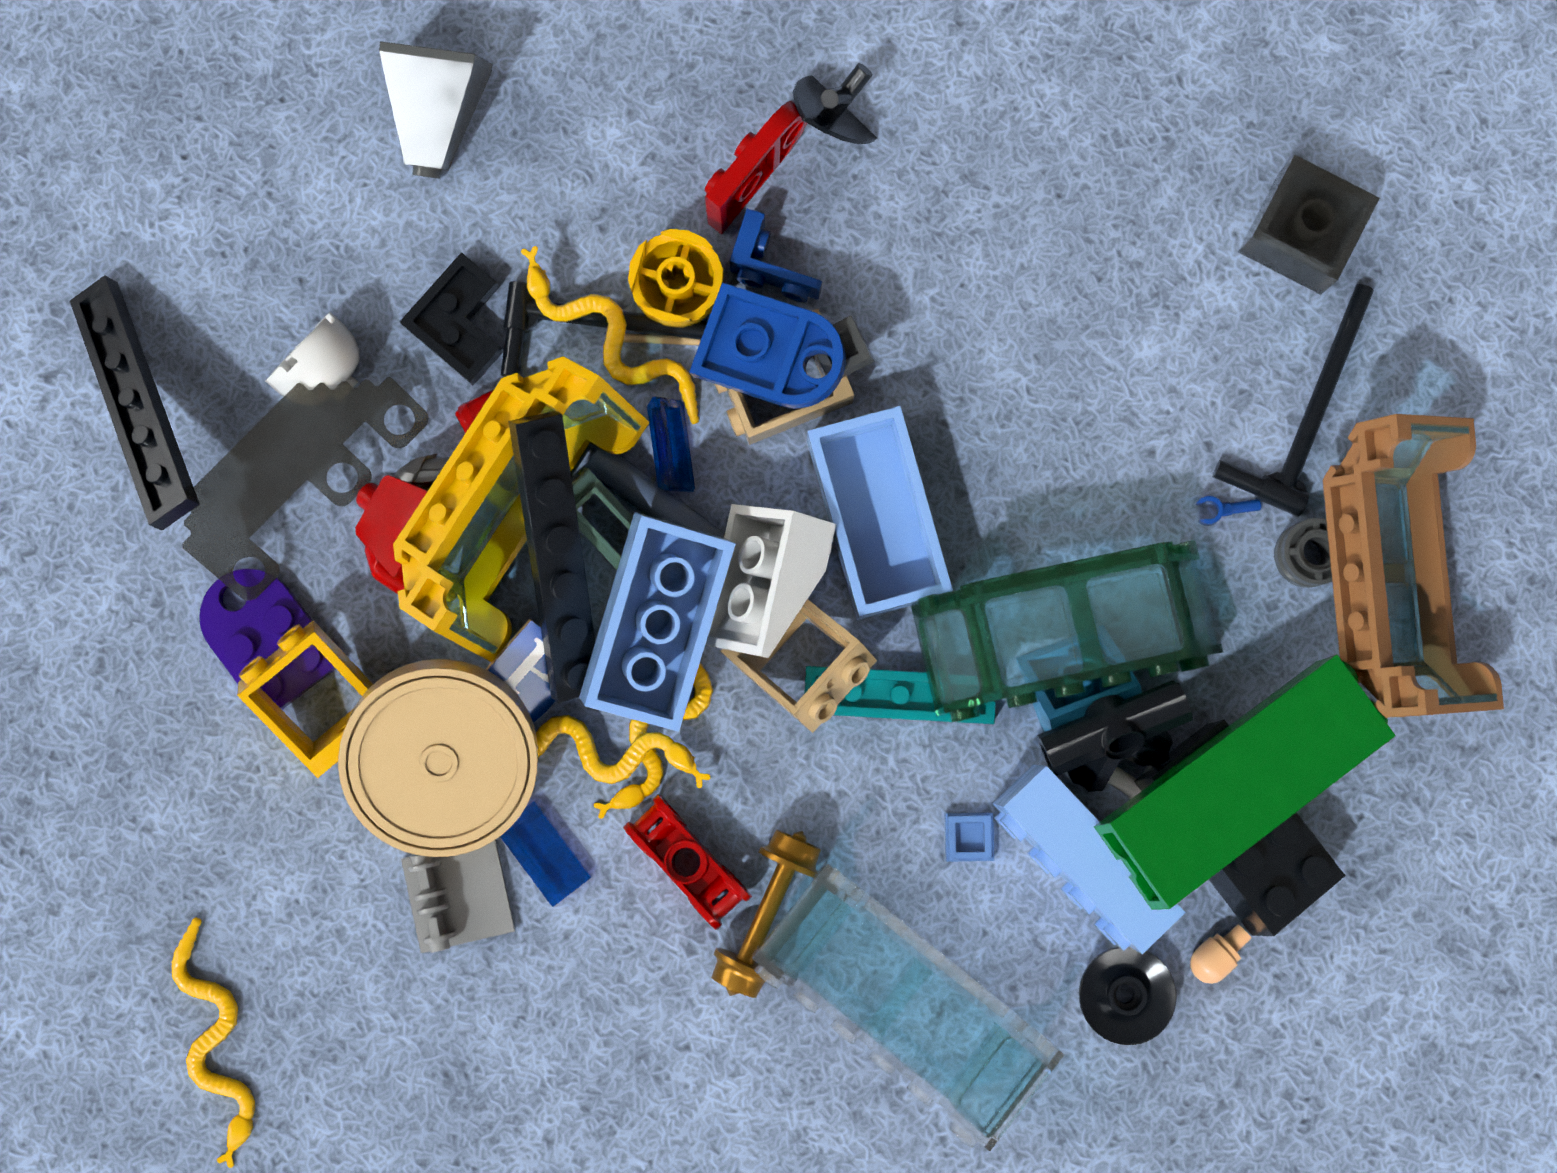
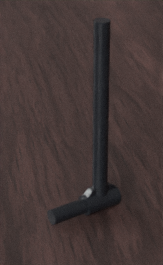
(523, 315)
(1284, 488)

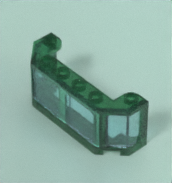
(1065, 628)

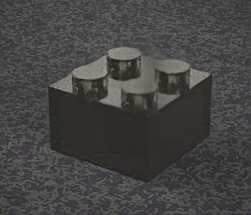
(1308, 225)

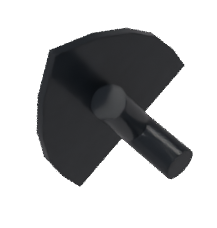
(828, 107)

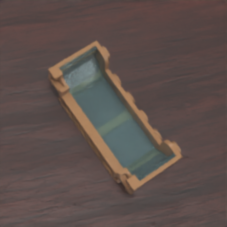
(1394, 566)

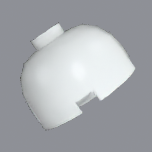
(323, 356)

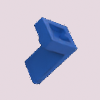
(752, 243)

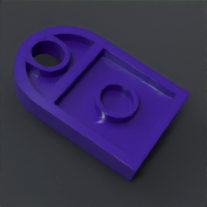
(254, 632)

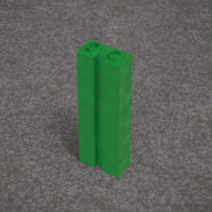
(1244, 782)

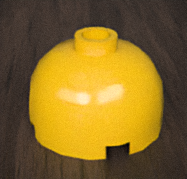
(675, 278)

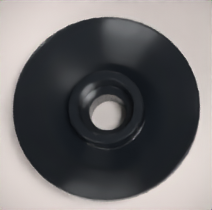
(1144, 1013)

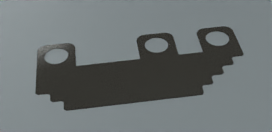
(281, 452)

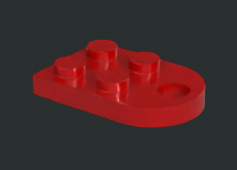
(755, 162)

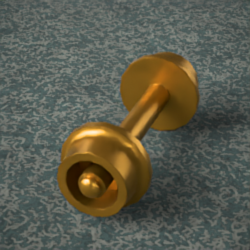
(792, 855)

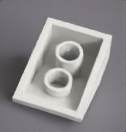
(769, 576)

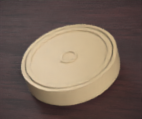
(438, 758)

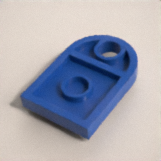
(765, 347)

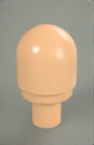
(1218, 955)

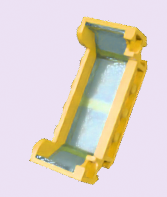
(473, 513)

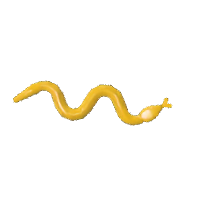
(539, 289)
(675, 752)
(634, 794)
(242, 1124)

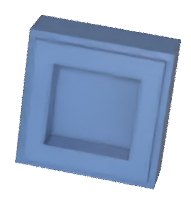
(969, 836)

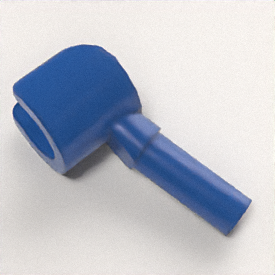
(1227, 508)

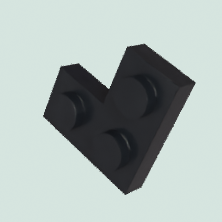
(444, 316)

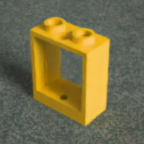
(324, 751)

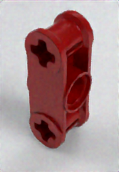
(664, 844)

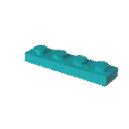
(893, 697)

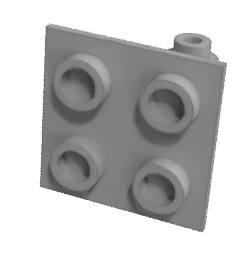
(457, 898)

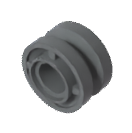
(1290, 554)

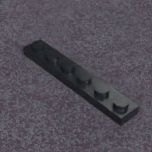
(134, 404)
(554, 550)

